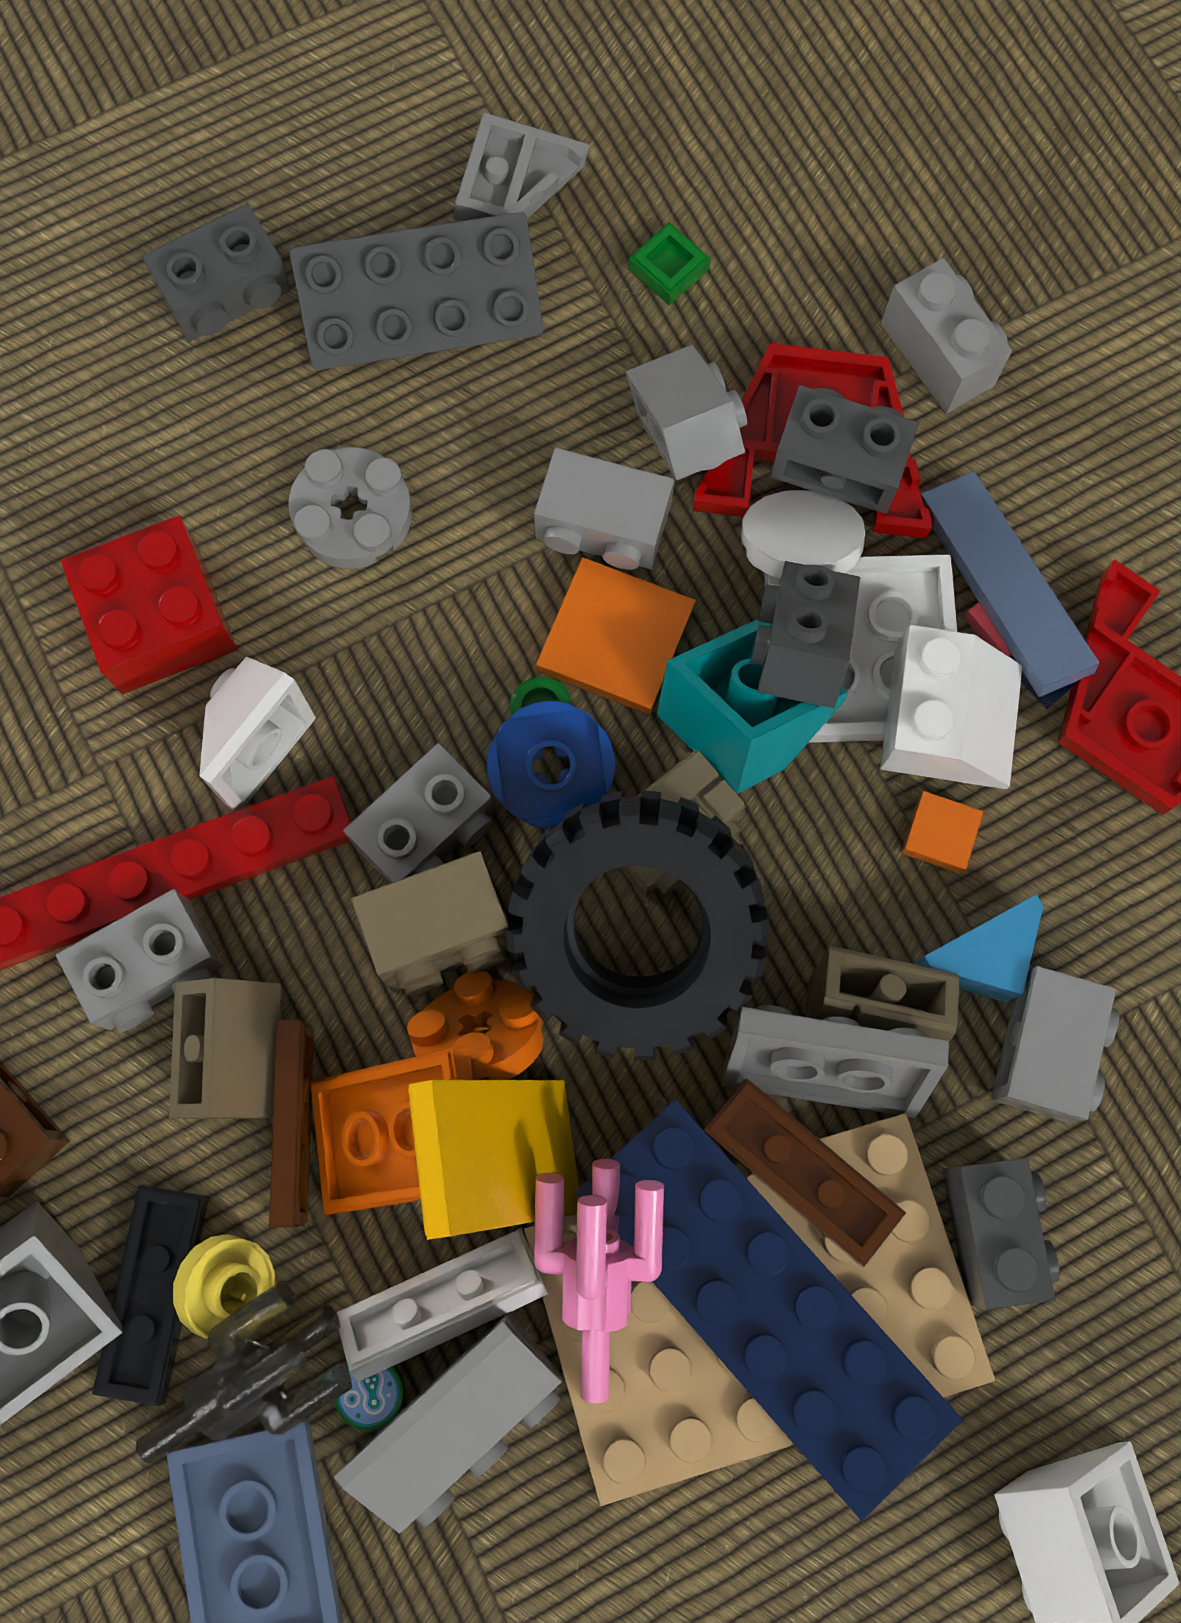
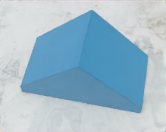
(993, 956)

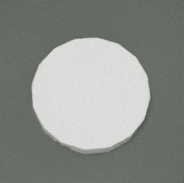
(802, 530)

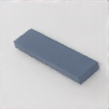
(1008, 585)

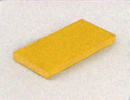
(484, 1148)

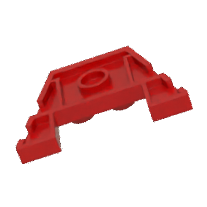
(767, 407)
(1130, 708)

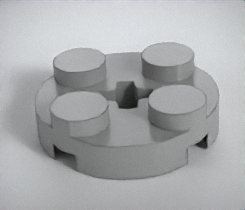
(341, 474)

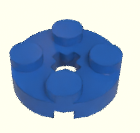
(521, 742)

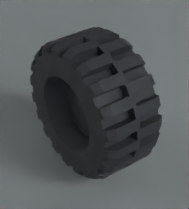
(621, 1007)

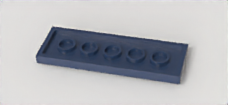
(780, 1317)

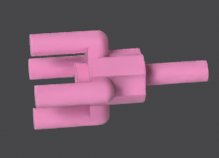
(598, 1263)

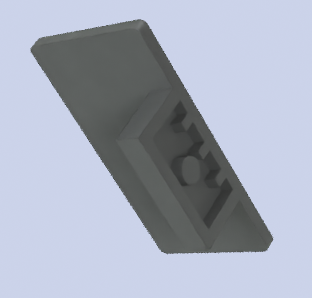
(417, 290)

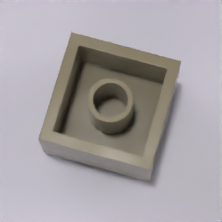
(433, 925)

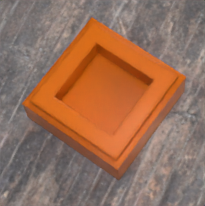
(942, 832)

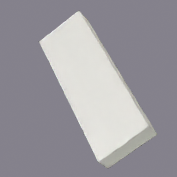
(439, 1305)

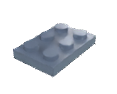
(254, 1529)

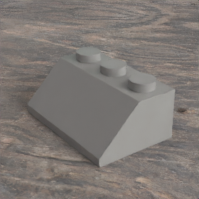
(48, 1308)
(453, 1427)

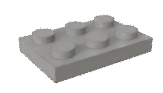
(834, 1061)

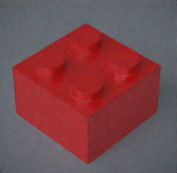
(148, 605)

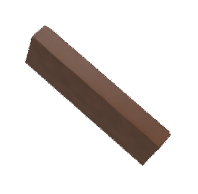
(291, 1124)
(804, 1172)

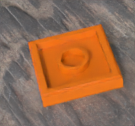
(615, 635)

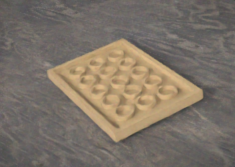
(680, 1407)

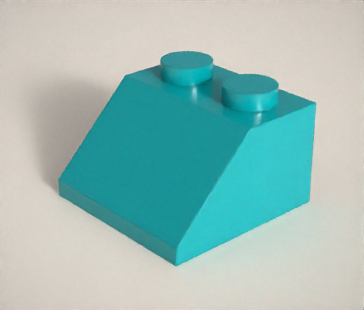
(716, 709)

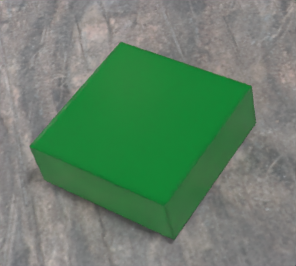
(669, 263)

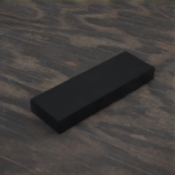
(159, 1237)

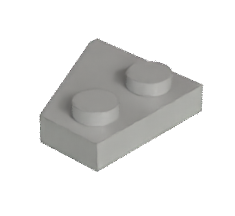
(515, 169)

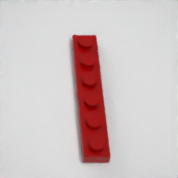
(189, 861)

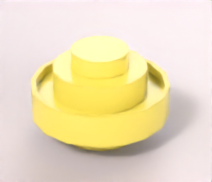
(219, 1280)

